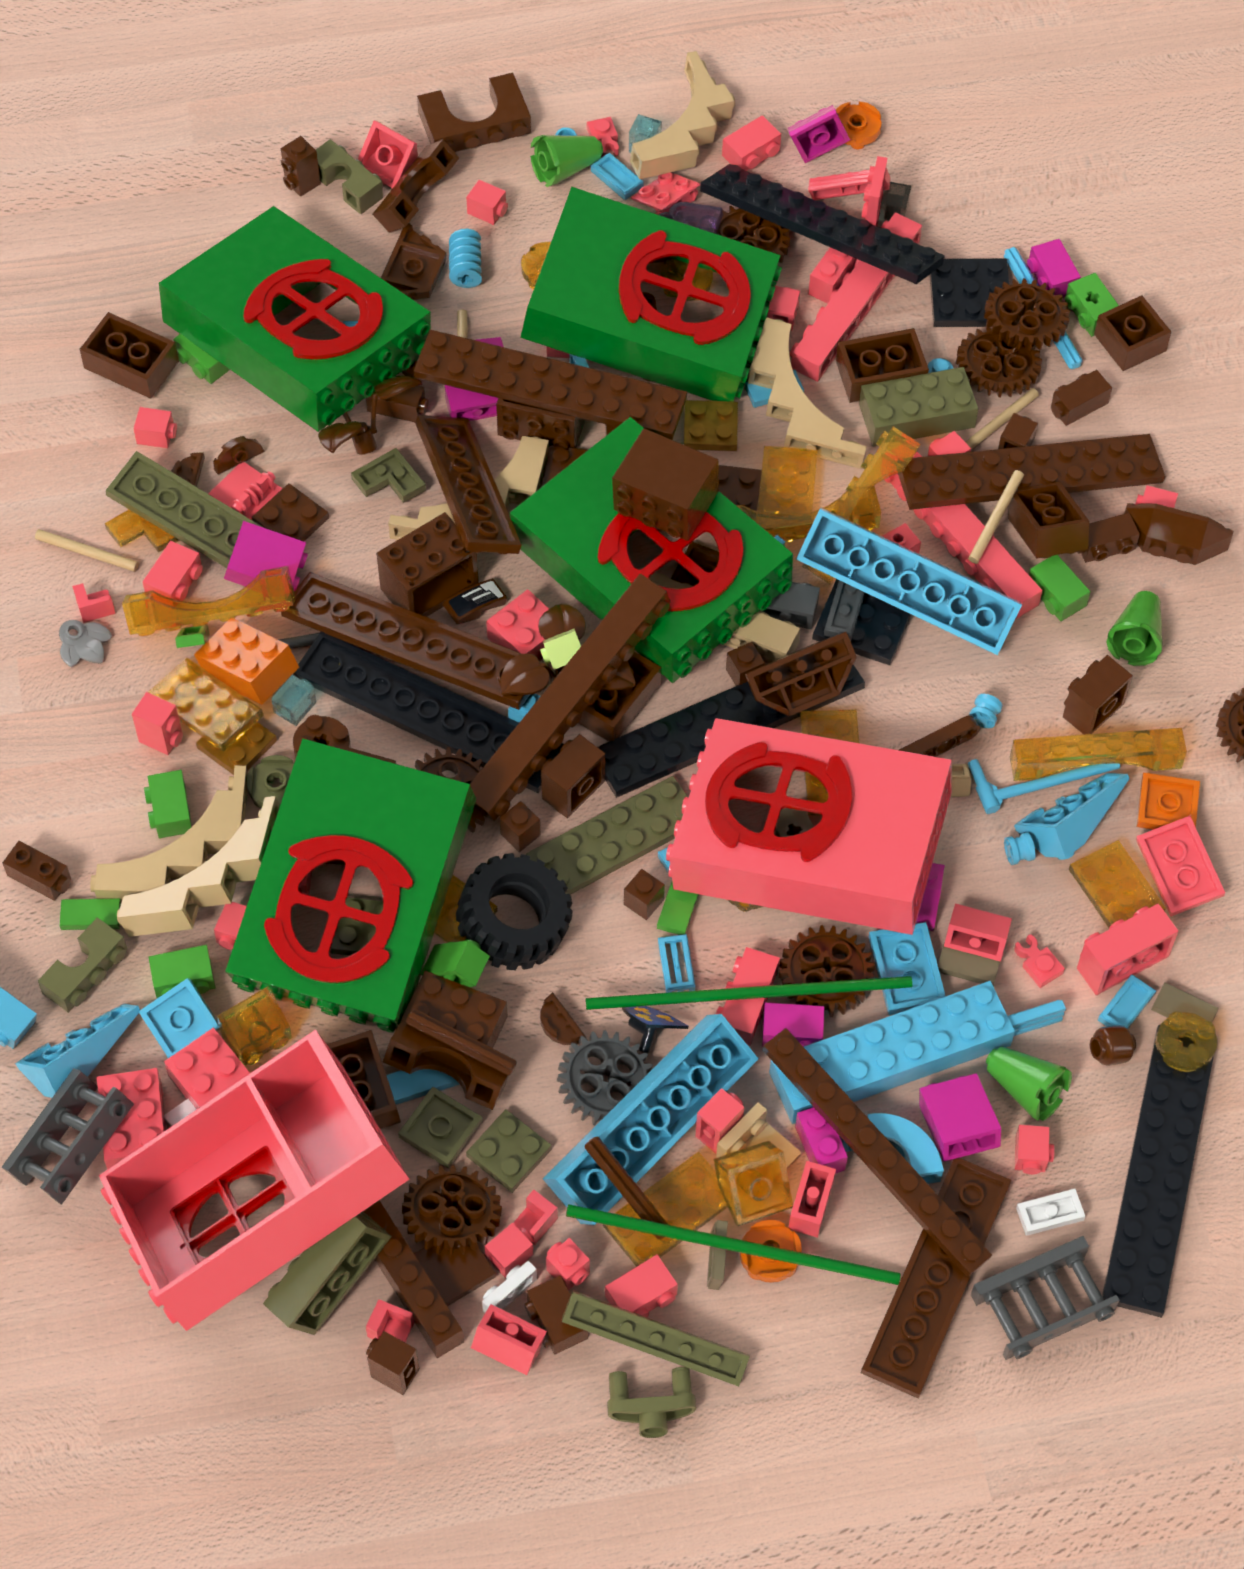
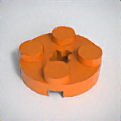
(870, 123)
(775, 1234)

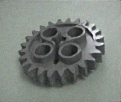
(610, 1053)

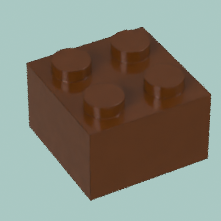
(1132, 333)
(1096, 695)
(572, 775)

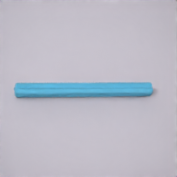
(1021, 271)

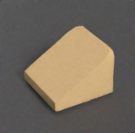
(960, 780)

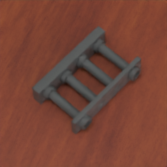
(53, 1123)
(1045, 1267)

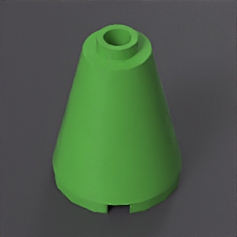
(563, 156)
(1138, 631)
(1029, 1080)

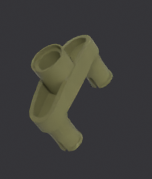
(651, 1412)

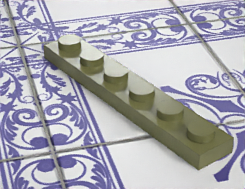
(655, 1338)

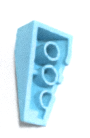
(1074, 818)
(81, 1050)

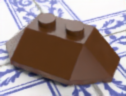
(1178, 533)
(804, 676)

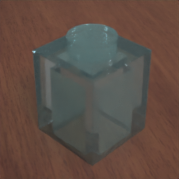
(643, 129)
(294, 700)

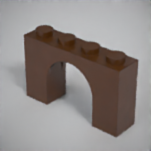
(508, 120)

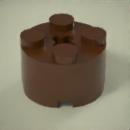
(323, 731)

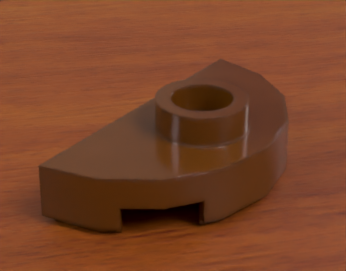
(236, 452)
(190, 468)
(558, 1023)

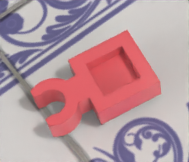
(606, 133)
(1040, 965)

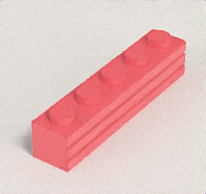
(842, 184)

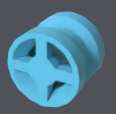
(986, 710)
(1019, 848)

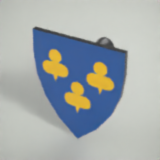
(647, 1020)

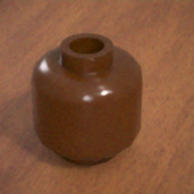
(1112, 1045)

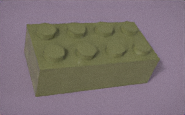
(919, 404)
(325, 1274)

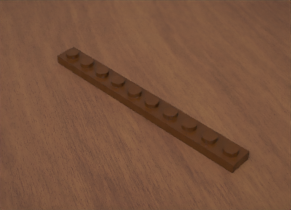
(877, 1152)

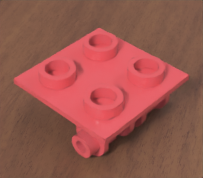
(666, 192)
(246, 489)

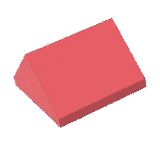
(387, 153)

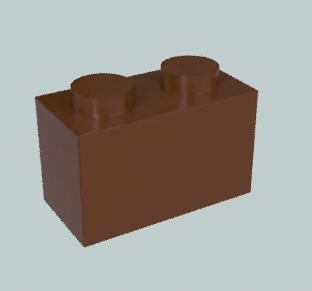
(547, 1306)
(392, 1362)

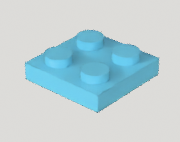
(178, 1017)

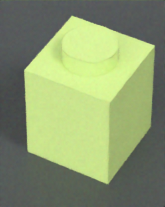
(560, 648)

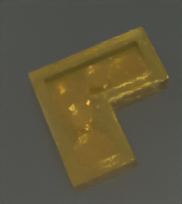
(130, 526)

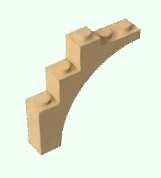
(680, 143)

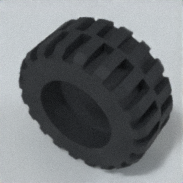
(527, 881)

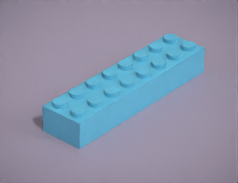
(909, 581)
(906, 1046)
(654, 1113)

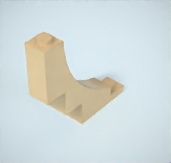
(787, 401)
(515, 483)
(183, 855)
(211, 884)

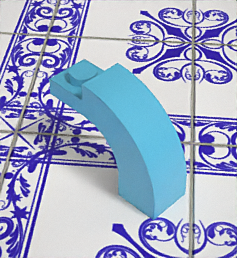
(910, 1143)

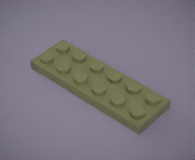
(178, 507)
(614, 836)

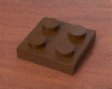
(291, 514)

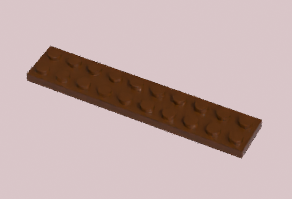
(548, 383)
(1076, 464)
(403, 637)

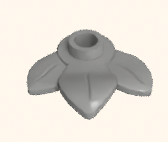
(85, 645)

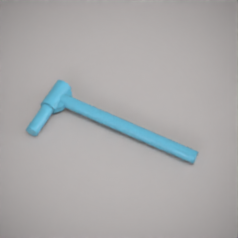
(992, 797)

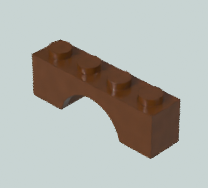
(427, 169)
(414, 1051)

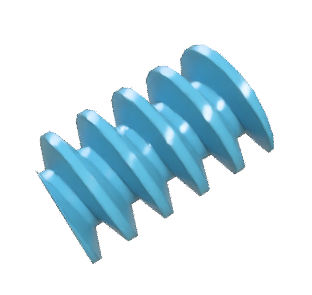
(465, 258)

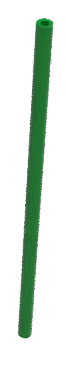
(748, 992)
(733, 1244)

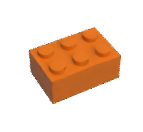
(247, 660)

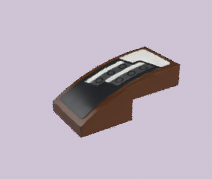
(470, 602)

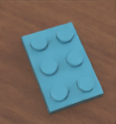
(907, 955)

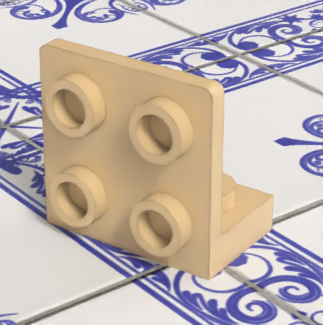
(755, 1130)

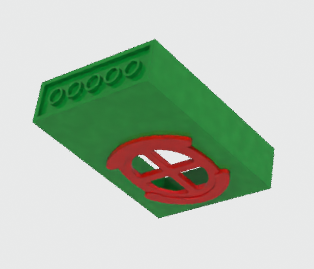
(238, 286)
(595, 309)
(583, 546)
(372, 816)

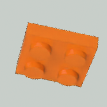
(1166, 800)

